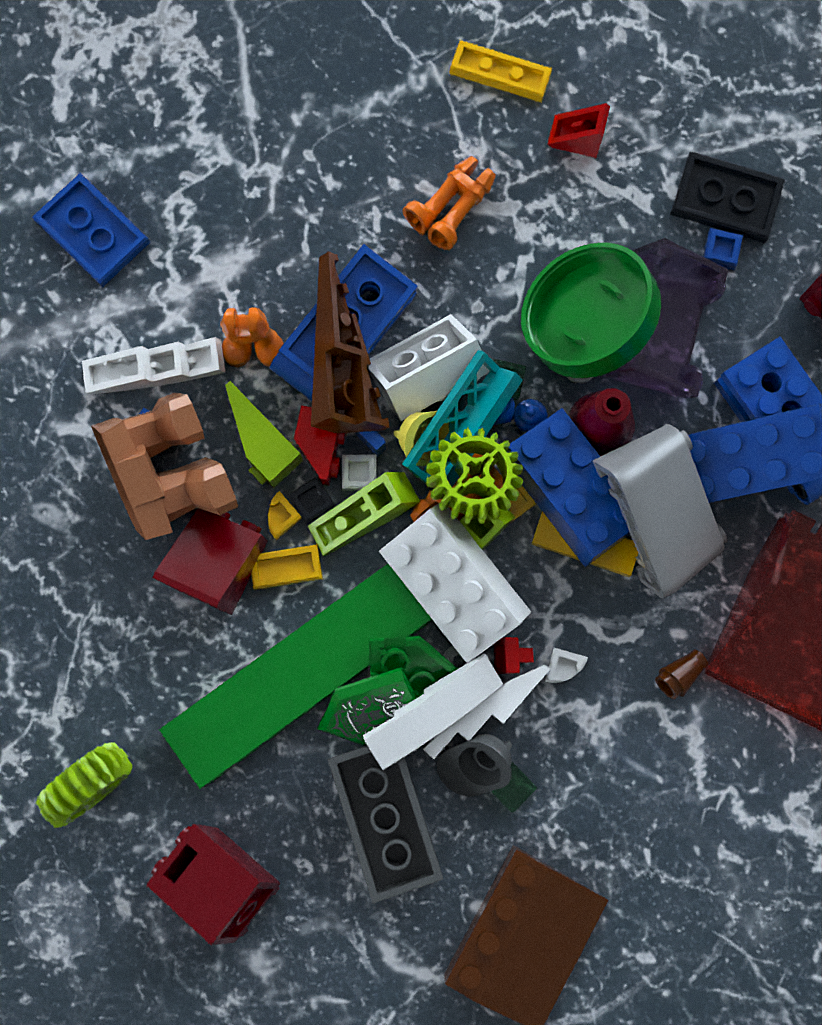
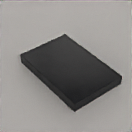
(727, 197)

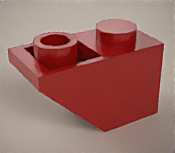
(318, 446)

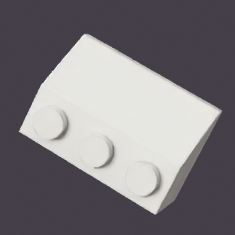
(424, 366)

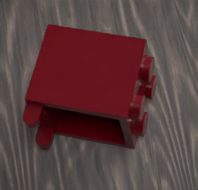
(212, 884)

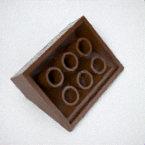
(524, 939)

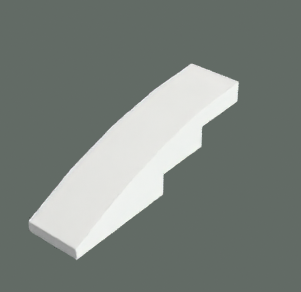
(153, 367)
(499, 705)
(433, 711)

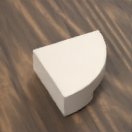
(564, 665)

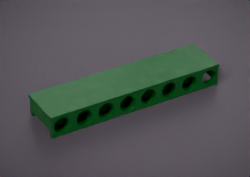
(292, 677)

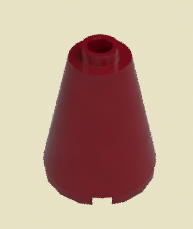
(604, 419)

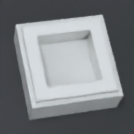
(358, 471)

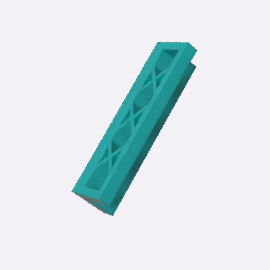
(483, 408)

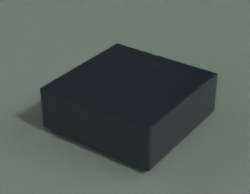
(311, 500)

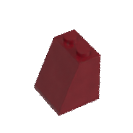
(212, 559)

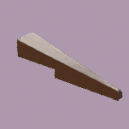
(341, 383)

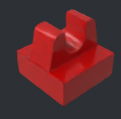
(509, 655)

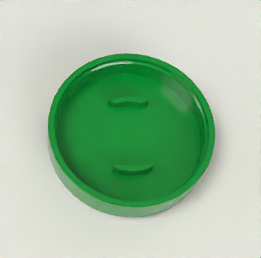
(591, 310)

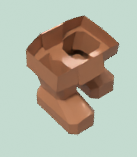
(164, 496)

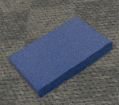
(91, 229)

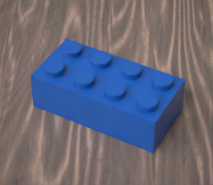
(759, 453)
(567, 486)

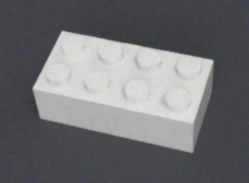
(455, 582)

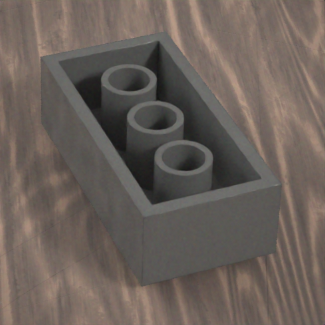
(385, 824)

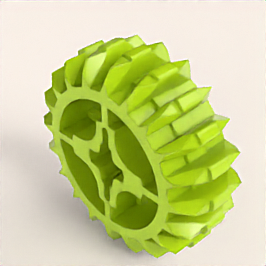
(457, 454)
(84, 784)

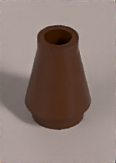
(680, 675)

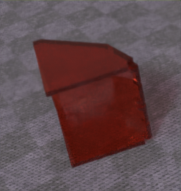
(776, 624)

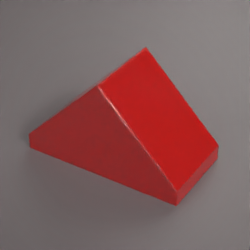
(580, 130)

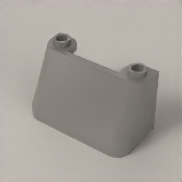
(663, 508)

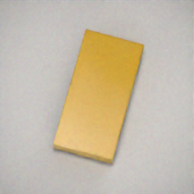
(287, 567)

